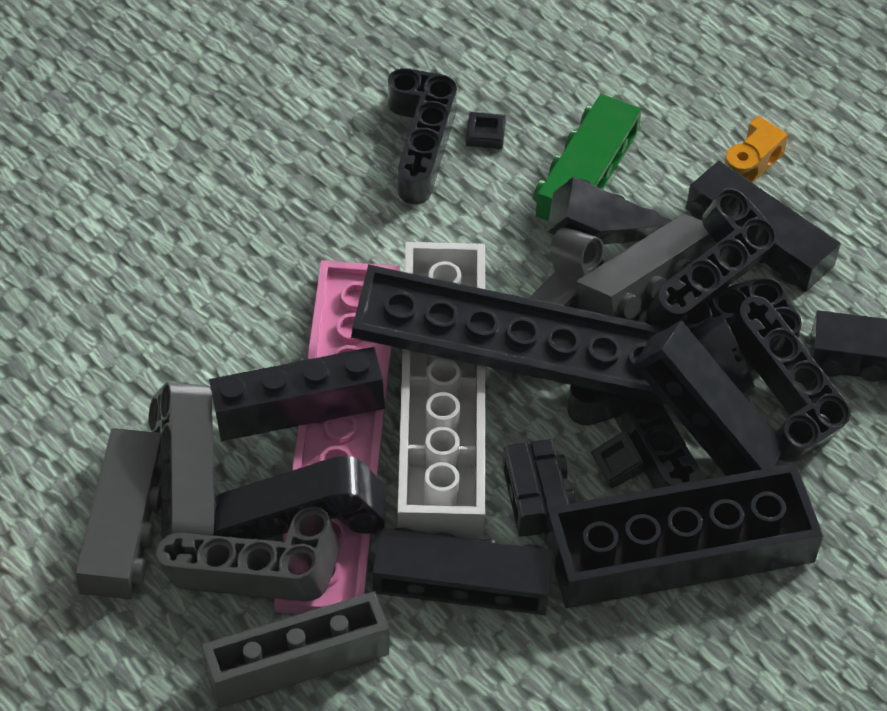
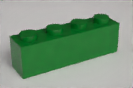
(591, 150)

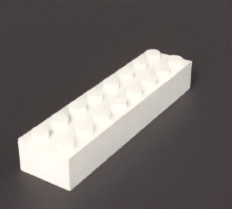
(443, 416)

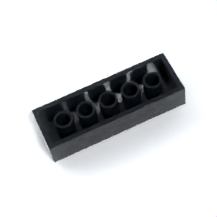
(682, 535)

